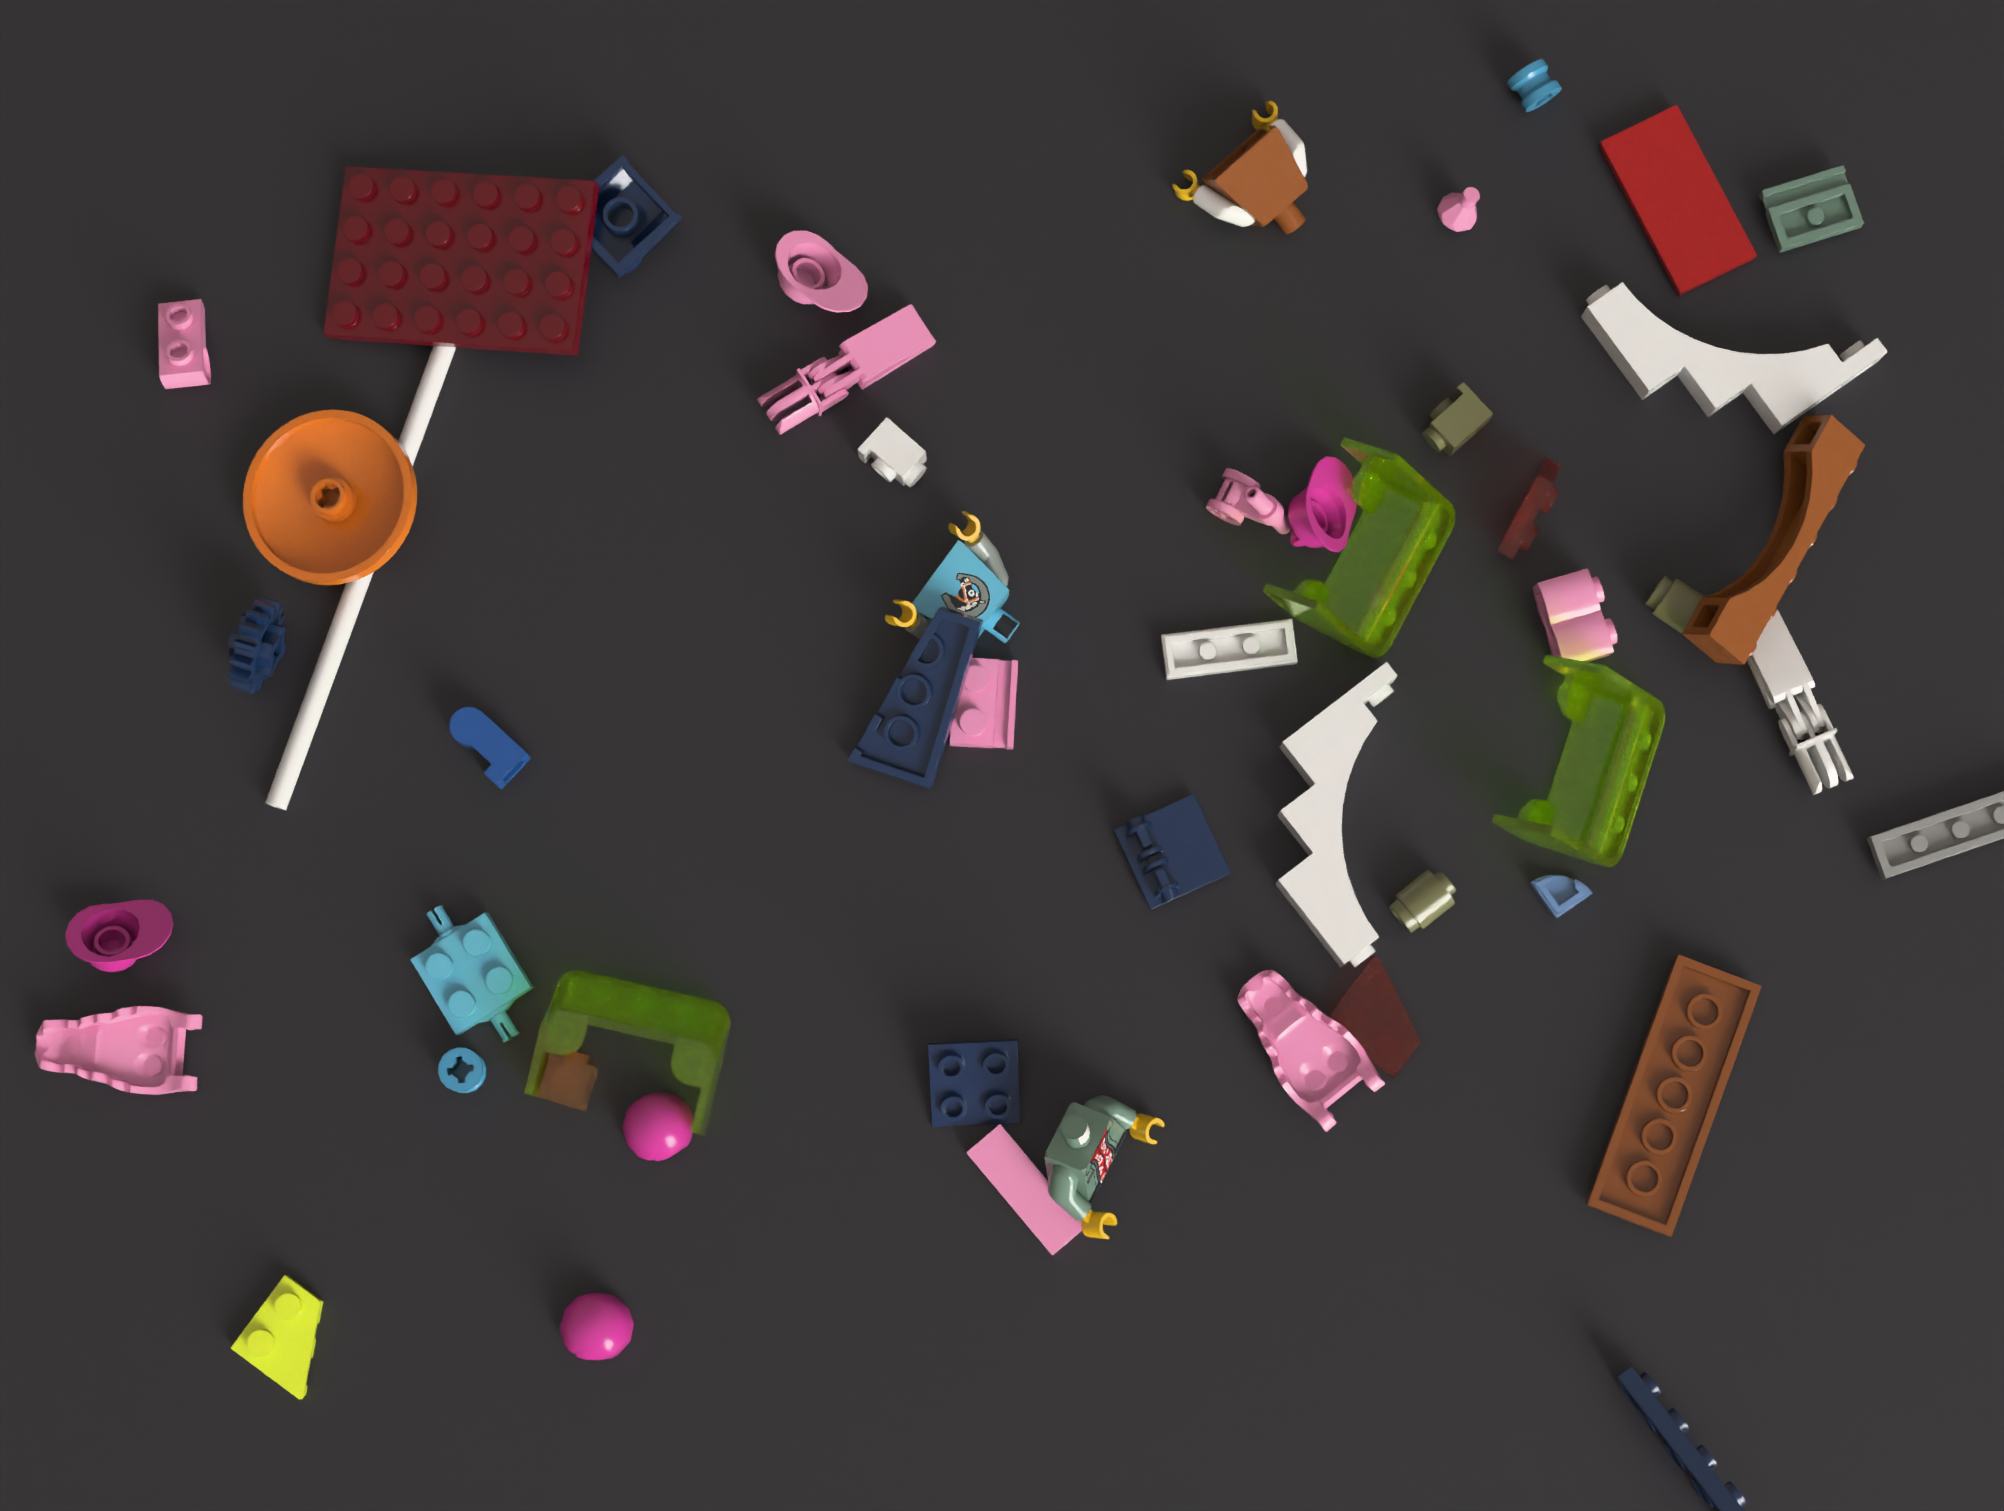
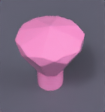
(1459, 209)

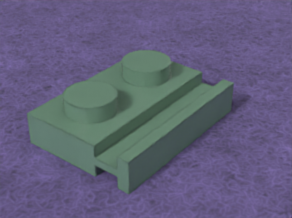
(1811, 209)

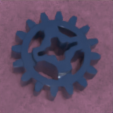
(256, 645)

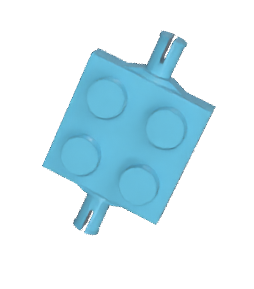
(472, 973)

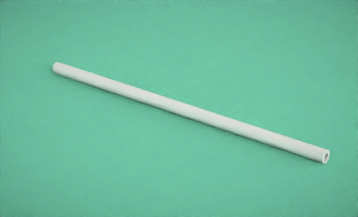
(351, 600)

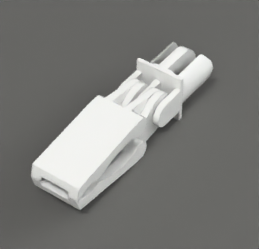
(1787, 688)

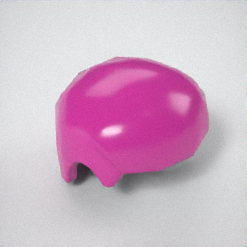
(658, 1126)
(596, 1326)

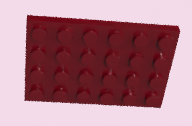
(461, 260)

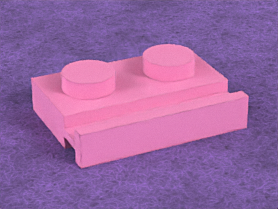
(986, 705)

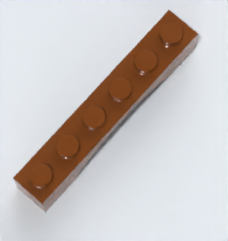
(1815, 470)

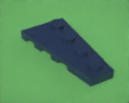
(917, 714)
(1642, 1394)

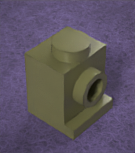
(1456, 421)

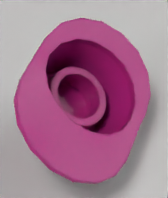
(1324, 509)
(119, 933)

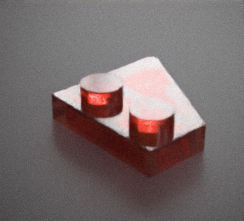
(1539, 497)
(1377, 1019)

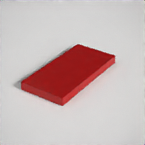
(1677, 200)

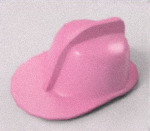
(818, 274)

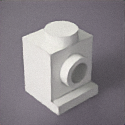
(894, 454)

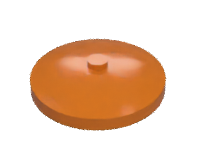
(330, 497)

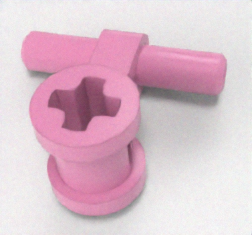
(1242, 498)

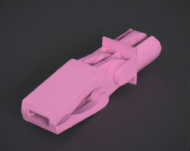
(866, 355)

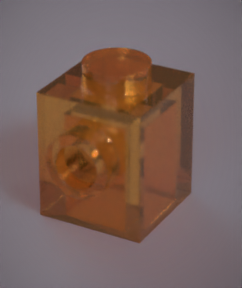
(568, 1080)

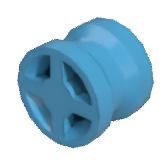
(1534, 85)
(469, 1070)

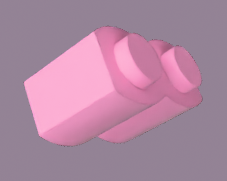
(1574, 616)

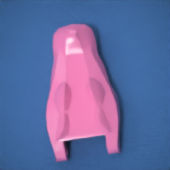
(128, 1049)
(1308, 1050)

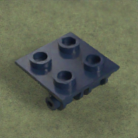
(1172, 851)
(974, 1083)

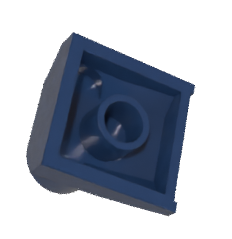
(628, 218)

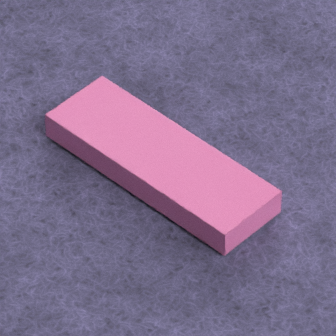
(1024, 1189)

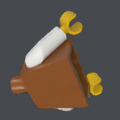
(1256, 178)

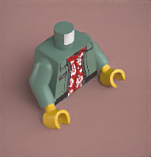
(1083, 1153)

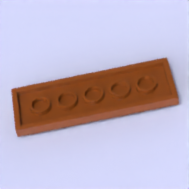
(1673, 1095)

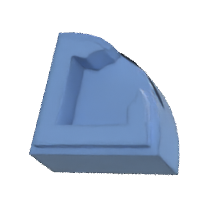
(1559, 893)

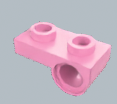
(183, 344)

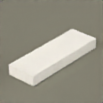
(1229, 649)

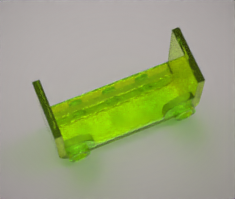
(1384, 557)
(1600, 766)
(691, 1023)

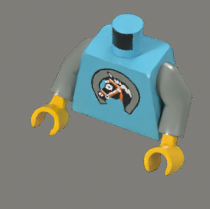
(966, 581)

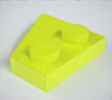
(283, 1336)

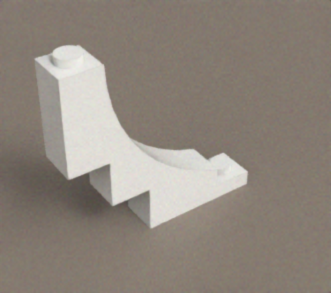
(1775, 384)
(1324, 757)

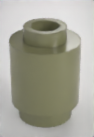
(1674, 602)
(1423, 900)

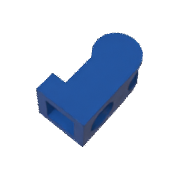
(479, 733)

